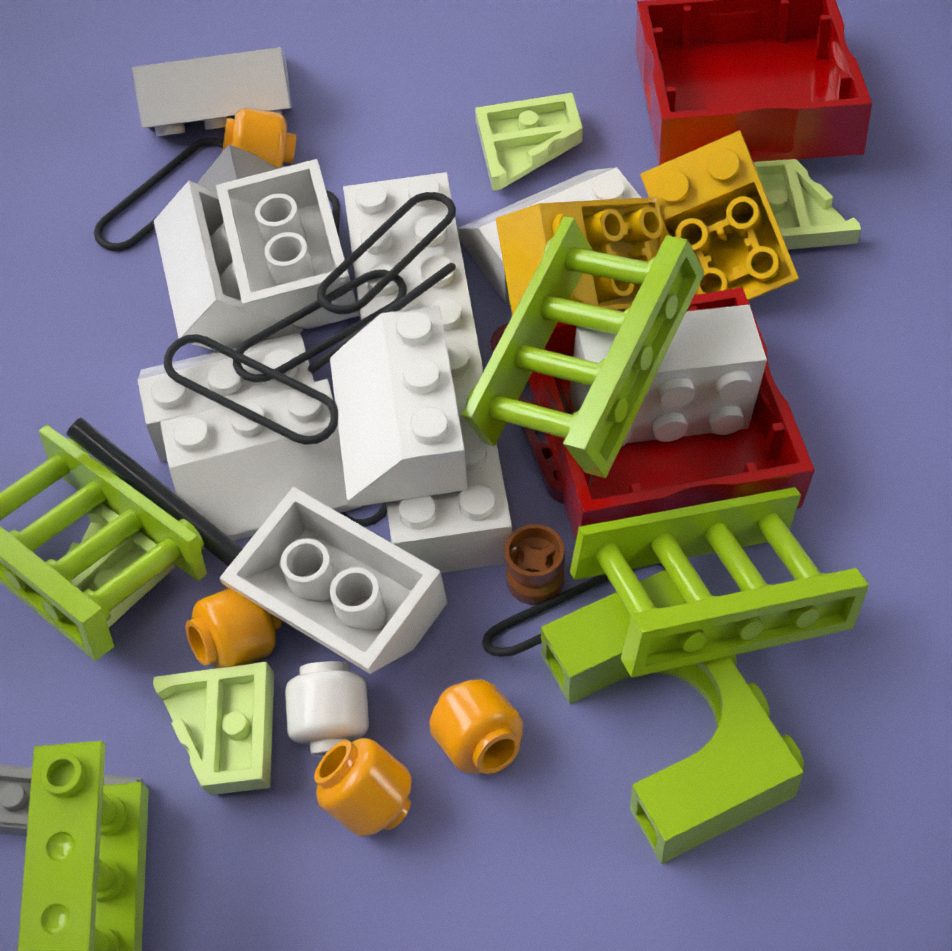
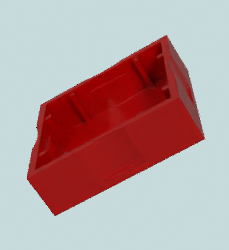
(755, 69)
(684, 471)

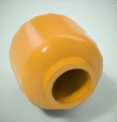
(261, 134)
(230, 630)
(476, 727)
(363, 786)

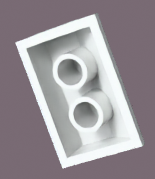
(210, 89)
(482, 236)
(284, 242)
(202, 271)
(166, 399)
(398, 410)
(242, 470)
(338, 582)

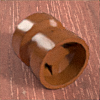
(540, 552)

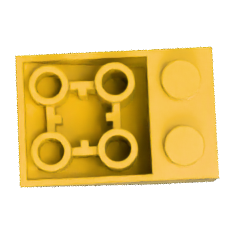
(725, 215)
(611, 226)

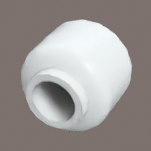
(326, 706)

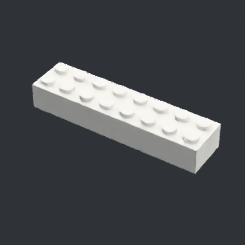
(455, 527)

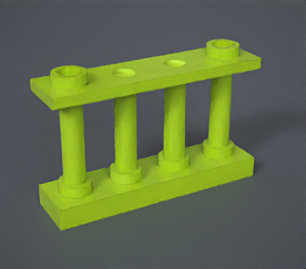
(618, 380)
(48, 584)
(708, 624)
(82, 854)

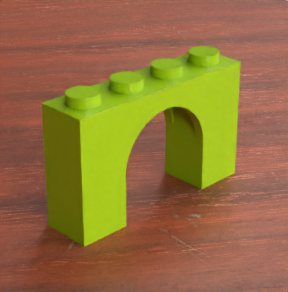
(724, 783)

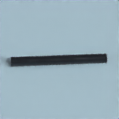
(145, 483)

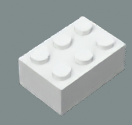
(703, 381)

